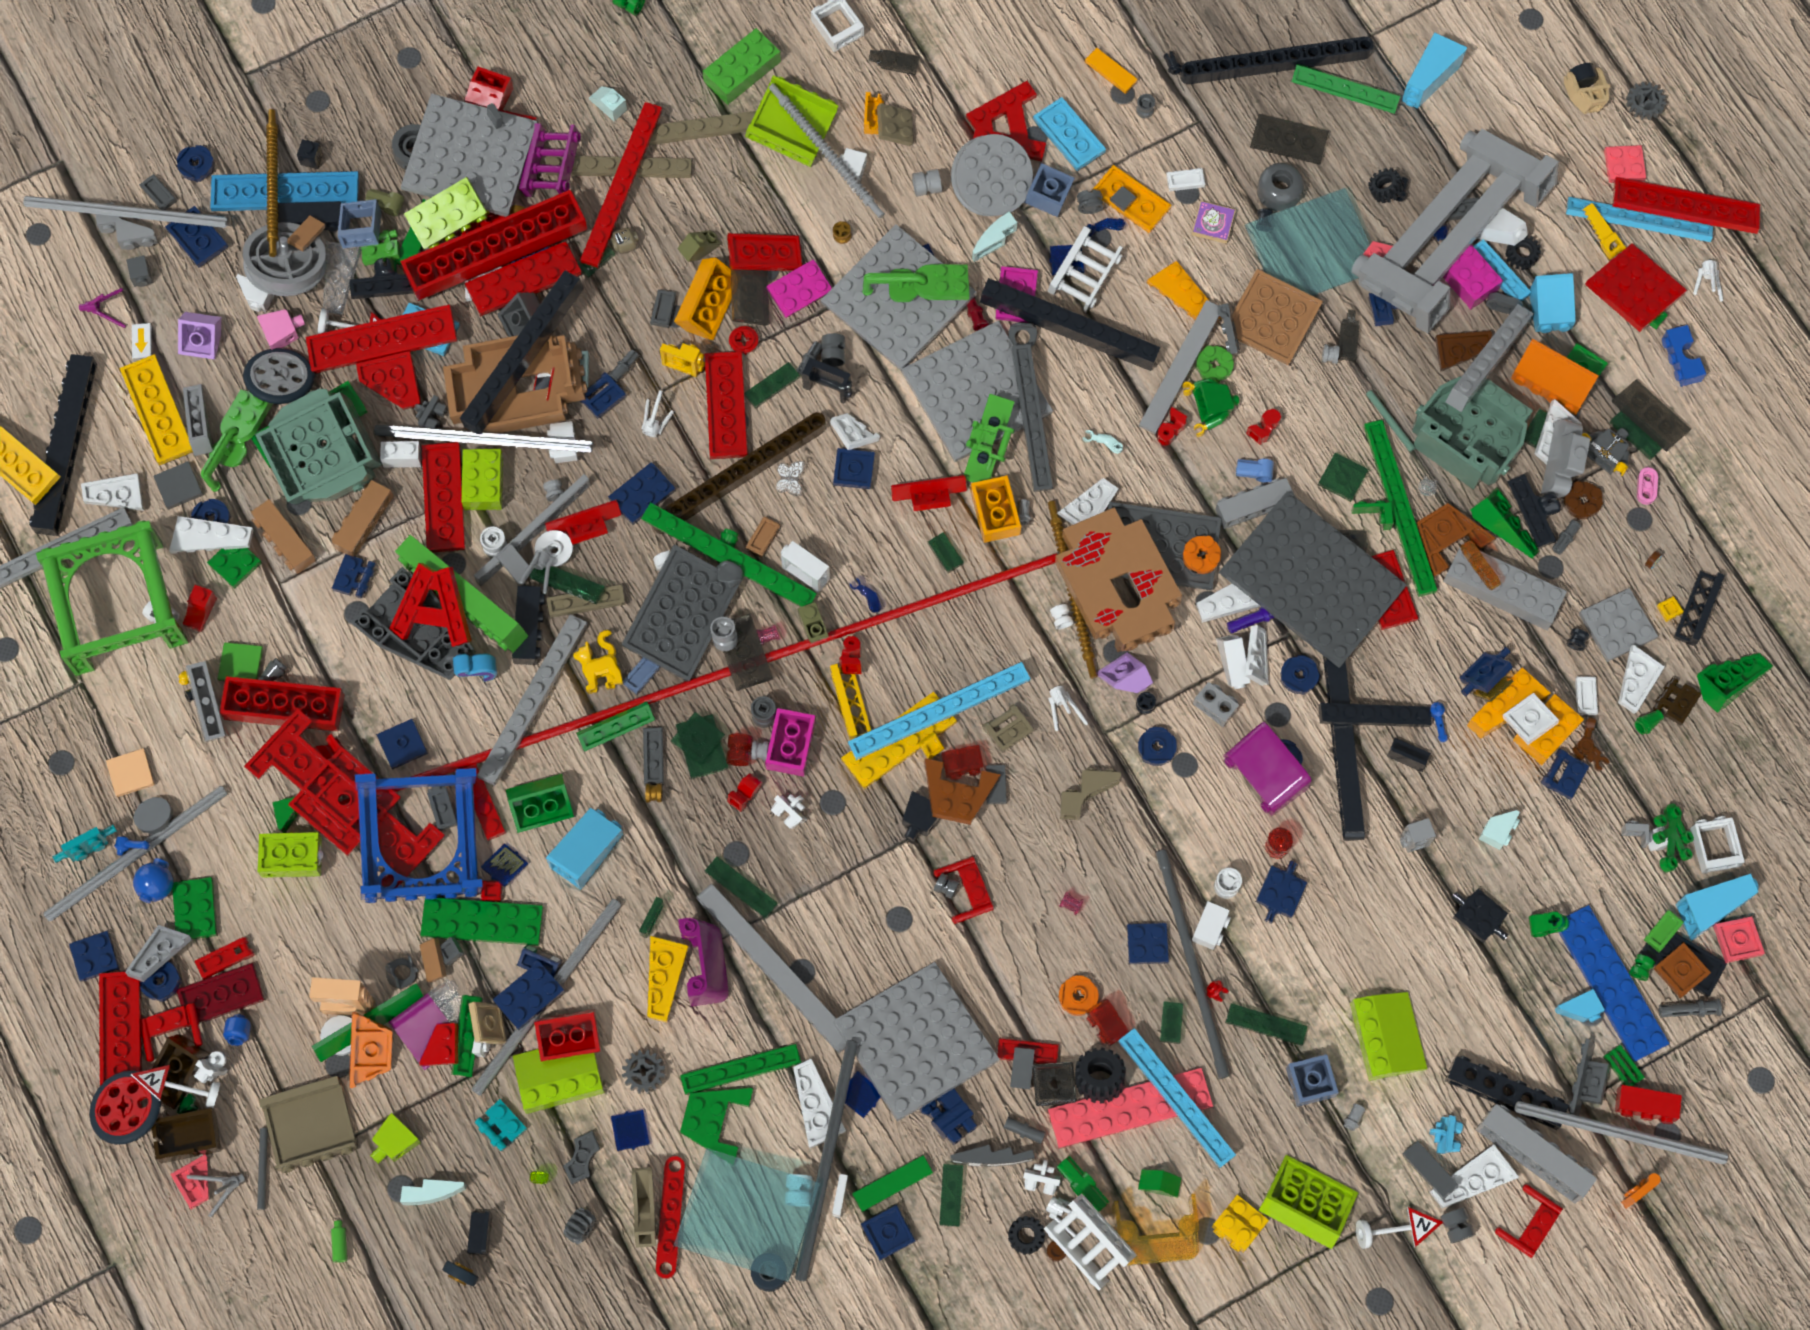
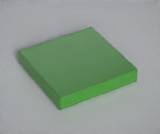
(240, 661)

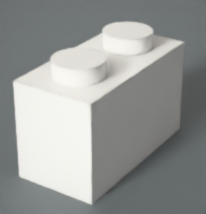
(401, 454)
(1211, 925)

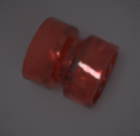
(739, 749)
(1278, 843)

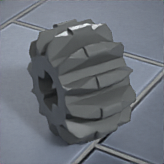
(579, 1225)

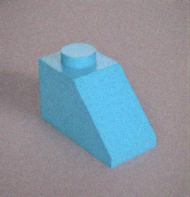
(1582, 1007)

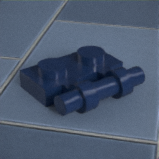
(348, 575)

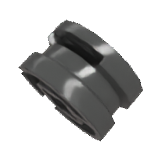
(1090, 202)

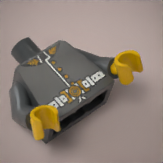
(1609, 450)

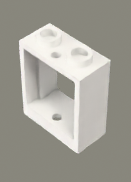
(846, 36)
(805, 566)
(1733, 842)

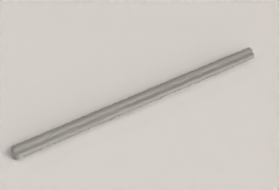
(560, 977)

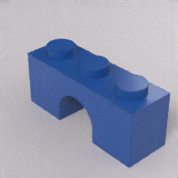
(1686, 370)

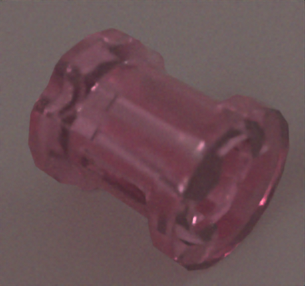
(773, 634)
(1071, 903)

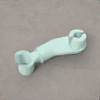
(1113, 444)

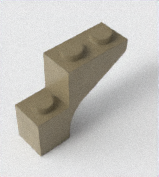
(1092, 784)
(644, 1207)

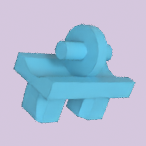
(1445, 1133)

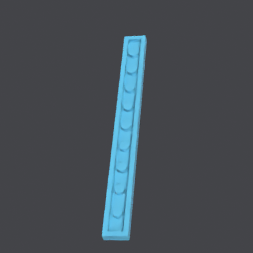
(938, 711)

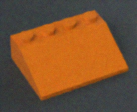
(1554, 376)

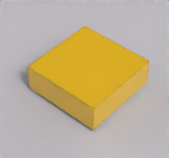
(1670, 609)
(931, 745)

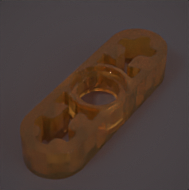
(1480, 565)

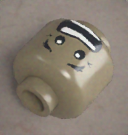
(624, 240)

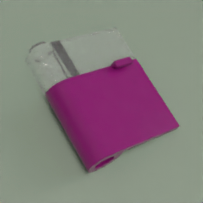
(420, 1019)

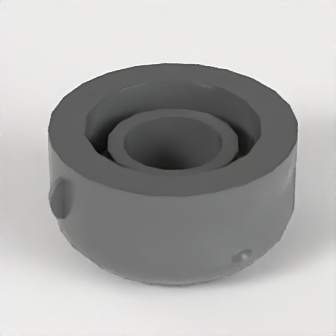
(402, 141)
(1276, 198)

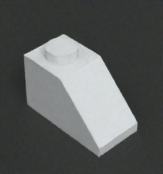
(855, 161)
(255, 298)

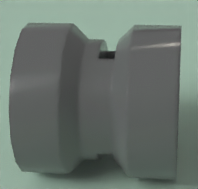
(1145, 106)
(950, 888)

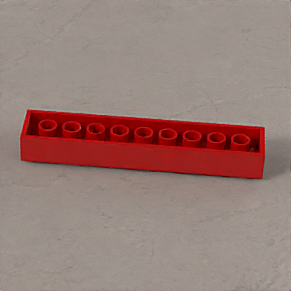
(494, 245)

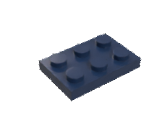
(197, 241)
(640, 490)
(528, 995)

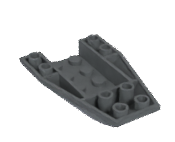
(426, 644)

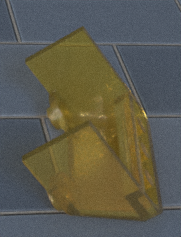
(1161, 1247)

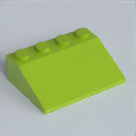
(1388, 1035)
(556, 1080)
(1308, 1202)

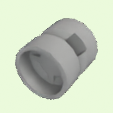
(926, 182)
(724, 633)

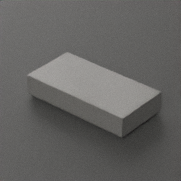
(512, 562)

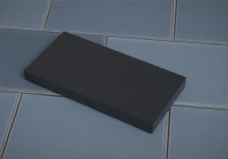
(1712, 963)

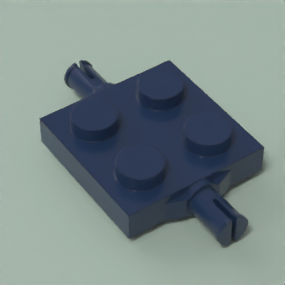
(1486, 672)
(1281, 892)

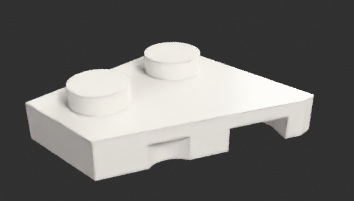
(852, 432)

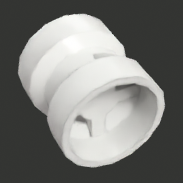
(1061, 616)

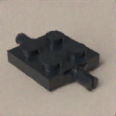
(1480, 915)

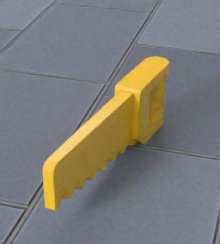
(1603, 231)

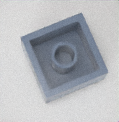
(1049, 190)
(1312, 1080)

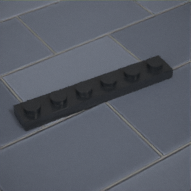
(1374, 715)

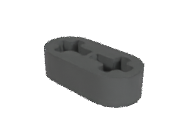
(1502, 302)

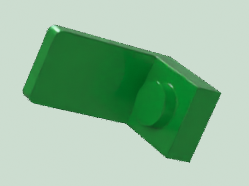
(1381, 507)

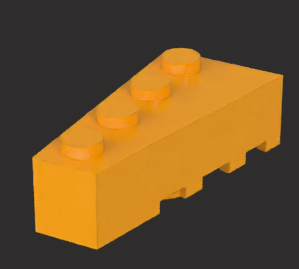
(1491, 714)

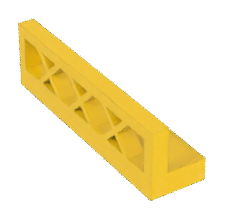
(844, 705)

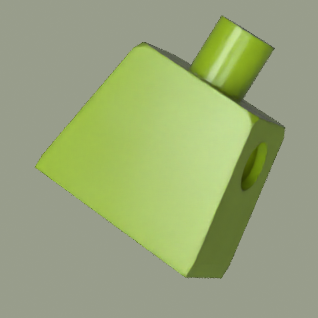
(393, 1140)

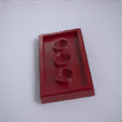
(223, 993)

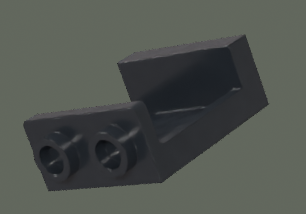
(828, 376)

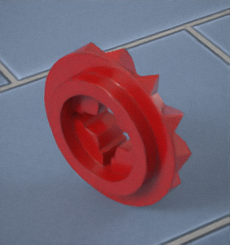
(749, 334)

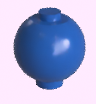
(153, 881)

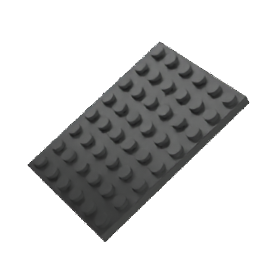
(1312, 579)

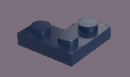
(1381, 310)

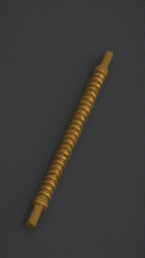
(272, 182)
(1088, 655)

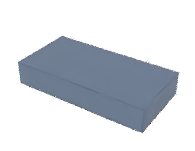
(640, 675)

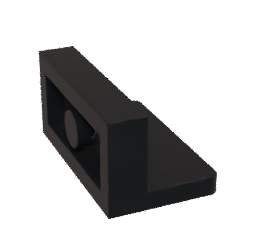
(1408, 755)
(479, 1233)

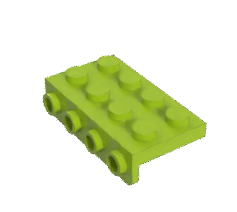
(446, 214)

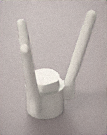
(1709, 271)
(651, 426)
(1060, 697)
(1058, 1207)

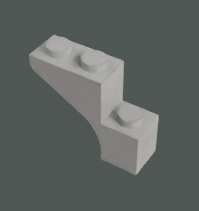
(128, 234)

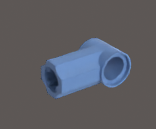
(1260, 469)

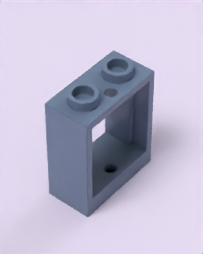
(359, 236)

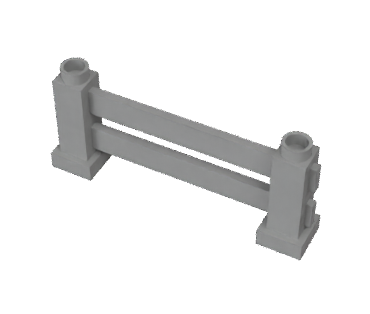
(1423, 293)

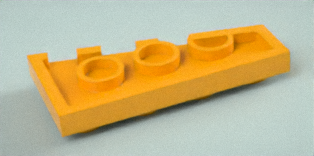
(1179, 288)

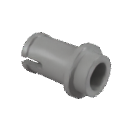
(1023, 511)
(1354, 1117)

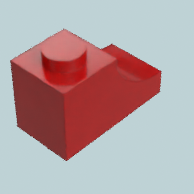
(199, 608)

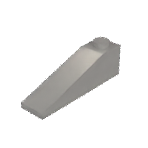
(197, 420)

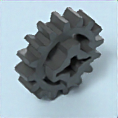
(1651, 107)
(636, 1072)

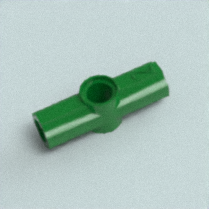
(1082, 1183)

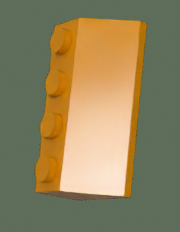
(706, 299)

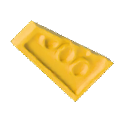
(664, 974)

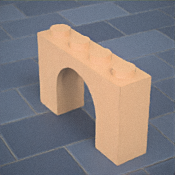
(341, 996)

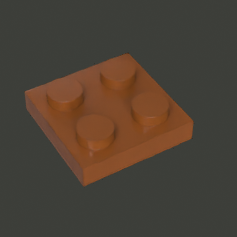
(1682, 970)

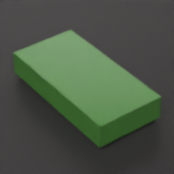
(1663, 930)

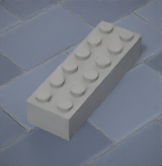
(1518, 593)
(1536, 1153)

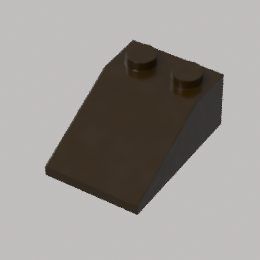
(182, 1058)

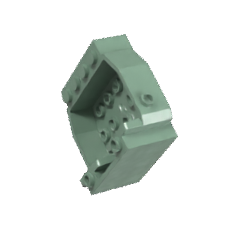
(1489, 447)
(328, 469)

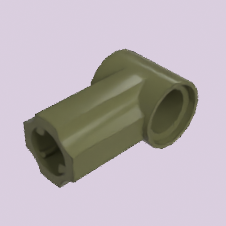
(389, 203)

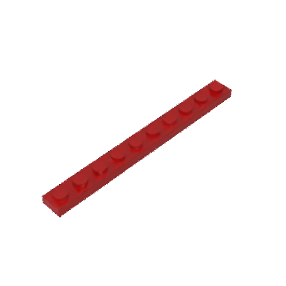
(621, 184)

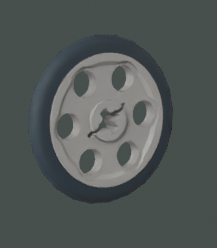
(272, 394)

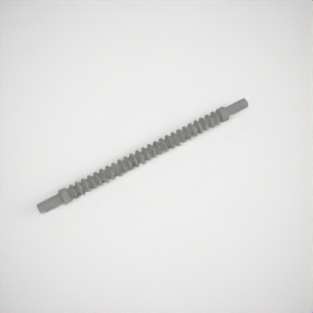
(826, 150)

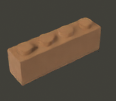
(362, 518)
(283, 537)

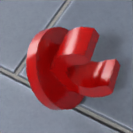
(1214, 989)

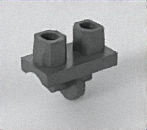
(427, 411)

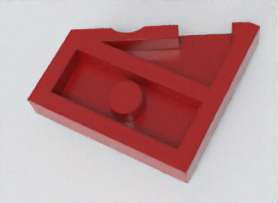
(442, 1046)

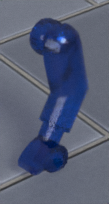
(1107, 223)
(871, 596)

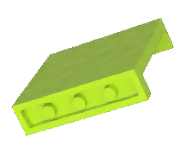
(779, 131)

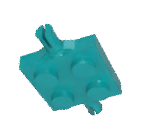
(84, 844)

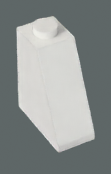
(1504, 229)
(1233, 660)

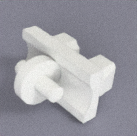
(783, 804)
(211, 1067)
(1051, 1181)

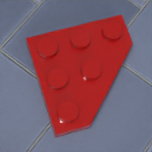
(392, 379)

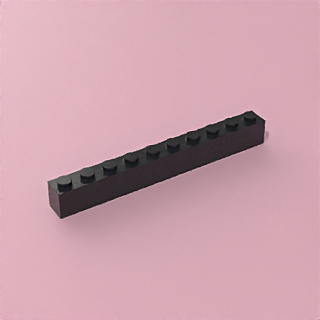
(1069, 324)
(521, 353)
(65, 442)

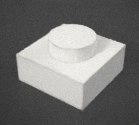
(480, 1049)

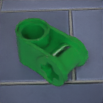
(1544, 924)

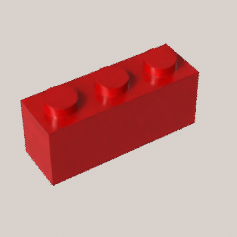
(1648, 1104)

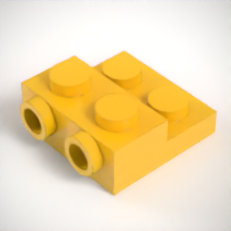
(686, 359)
(1239, 1224)

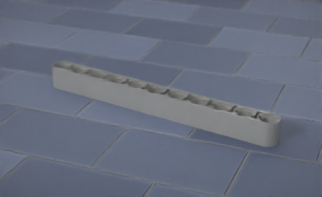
(772, 965)

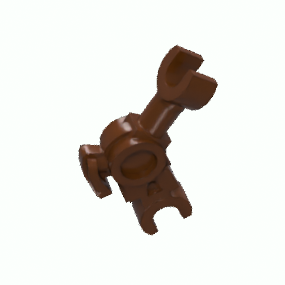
(1586, 747)

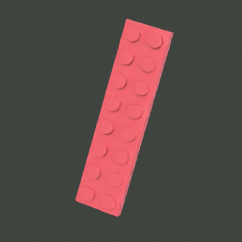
(1132, 1109)

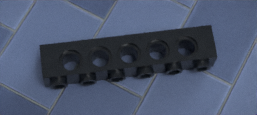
(1476, 1086)

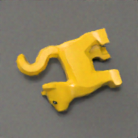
(600, 667)

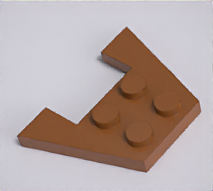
(1444, 529)
(956, 800)

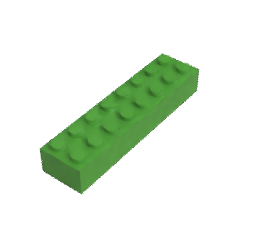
(476, 606)

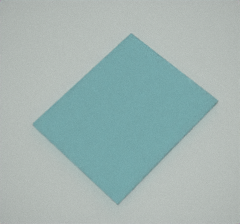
(1311, 243)
(747, 1214)

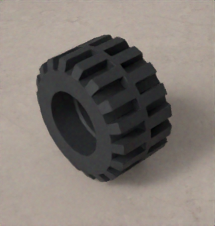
(1100, 1089)

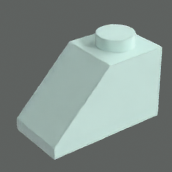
(609, 102)

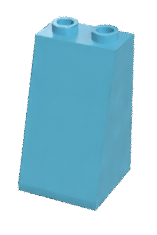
(1435, 67)
(584, 847)
(1711, 905)

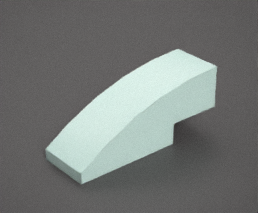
(994, 236)
(430, 1192)

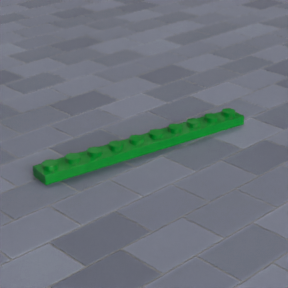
(1401, 509)
(721, 552)

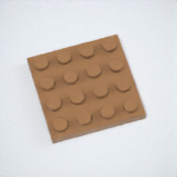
(1274, 316)

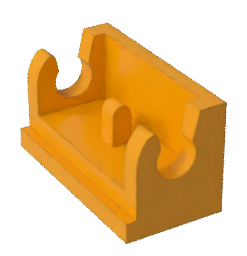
(870, 115)

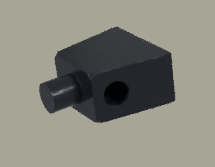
(918, 817)

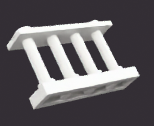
(1067, 269)
(1102, 1230)

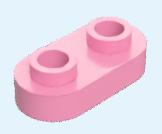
(1647, 487)

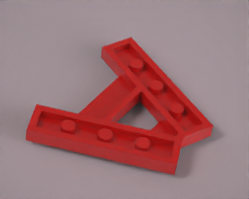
(1011, 105)
(452, 611)

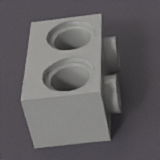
(1212, 707)
(1417, 835)

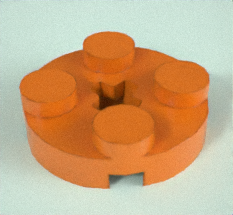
(1196, 563)
(1070, 987)

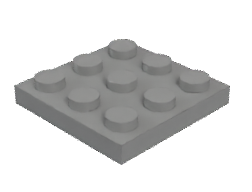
(1618, 625)

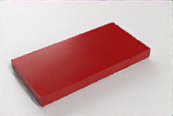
(764, 252)
(1402, 609)

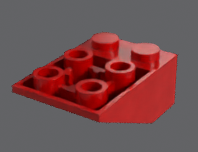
(489, 88)

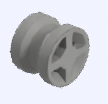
(1330, 354)
(553, 489)
(759, 750)

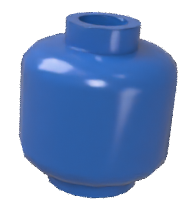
(237, 1030)

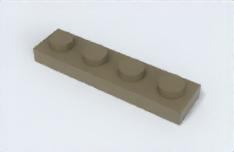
(570, 604)

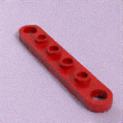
(670, 1217)

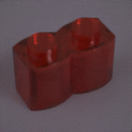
(962, 761)
(1107, 1022)

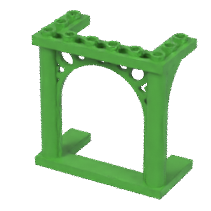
(54, 567)

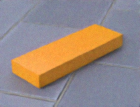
(1111, 70)

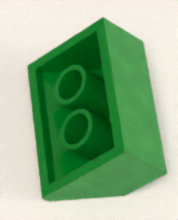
(539, 803)

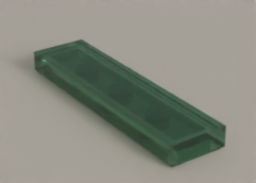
(570, 584)
(741, 887)
(1266, 1024)

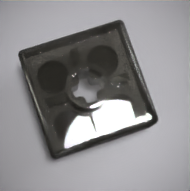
(1063, 1074)

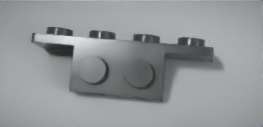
(1590, 1081)

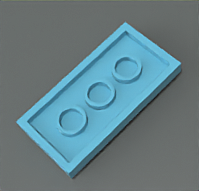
(1069, 134)

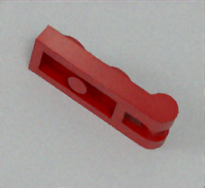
(223, 958)

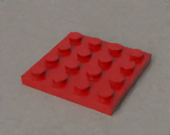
(1635, 287)

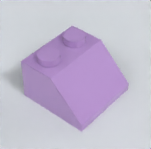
(199, 335)

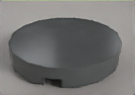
(153, 815)

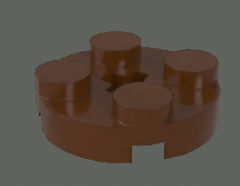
(1586, 490)

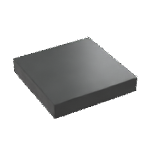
(178, 485)

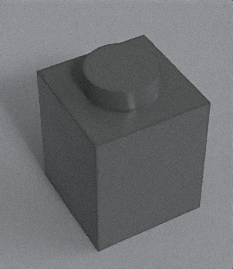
(139, 271)

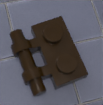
(1682, 704)

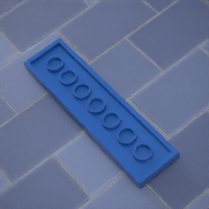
(1612, 985)

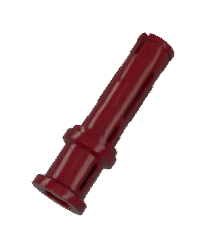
(976, 314)

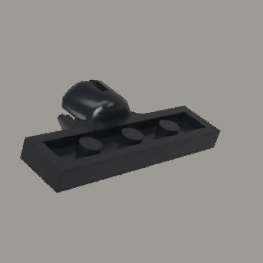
(384, 283)
(1535, 510)

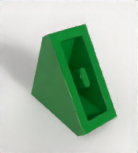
(284, 814)
(1159, 1182)

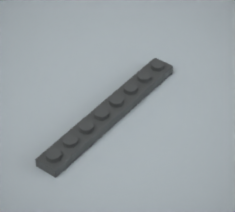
(1031, 418)

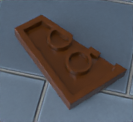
(1460, 347)

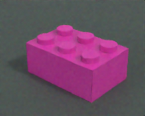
(1472, 278)
(790, 742)

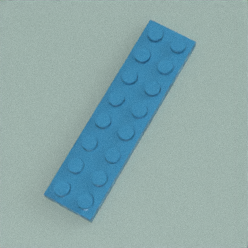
(250, 190)

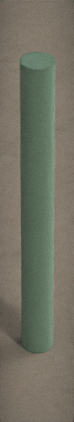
(1391, 422)

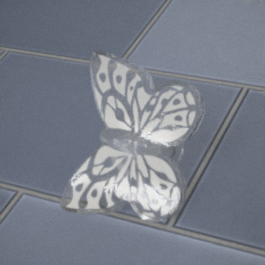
(789, 478)

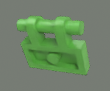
(383, 250)

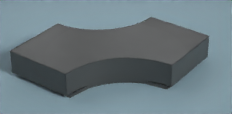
(585, 1148)

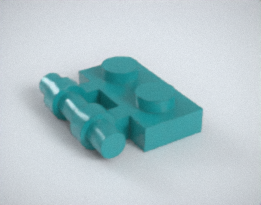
(505, 1120)

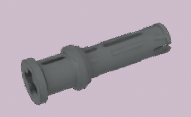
(1699, 1008)

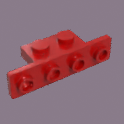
(929, 493)
(586, 523)

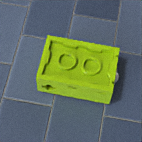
(482, 479)
(290, 855)

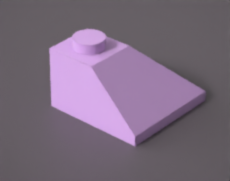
(1126, 674)

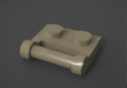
(1010, 734)

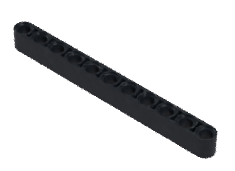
(1284, 56)
(1344, 756)

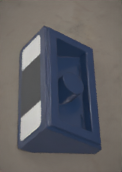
(531, 955)

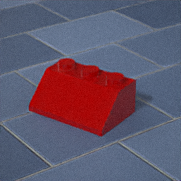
(567, 1035)

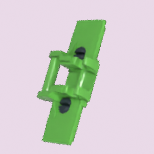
(982, 438)

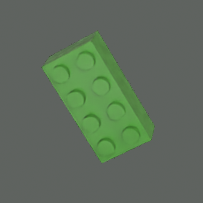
(741, 66)

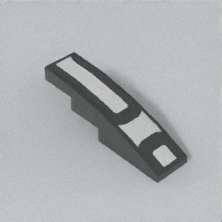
(984, 1157)

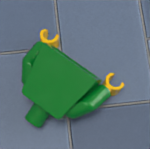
(1212, 401)

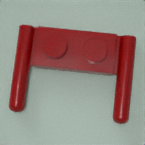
(973, 887)
(169, 1022)
(1537, 1227)

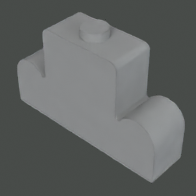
(1565, 457)

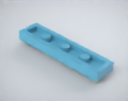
(1511, 283)

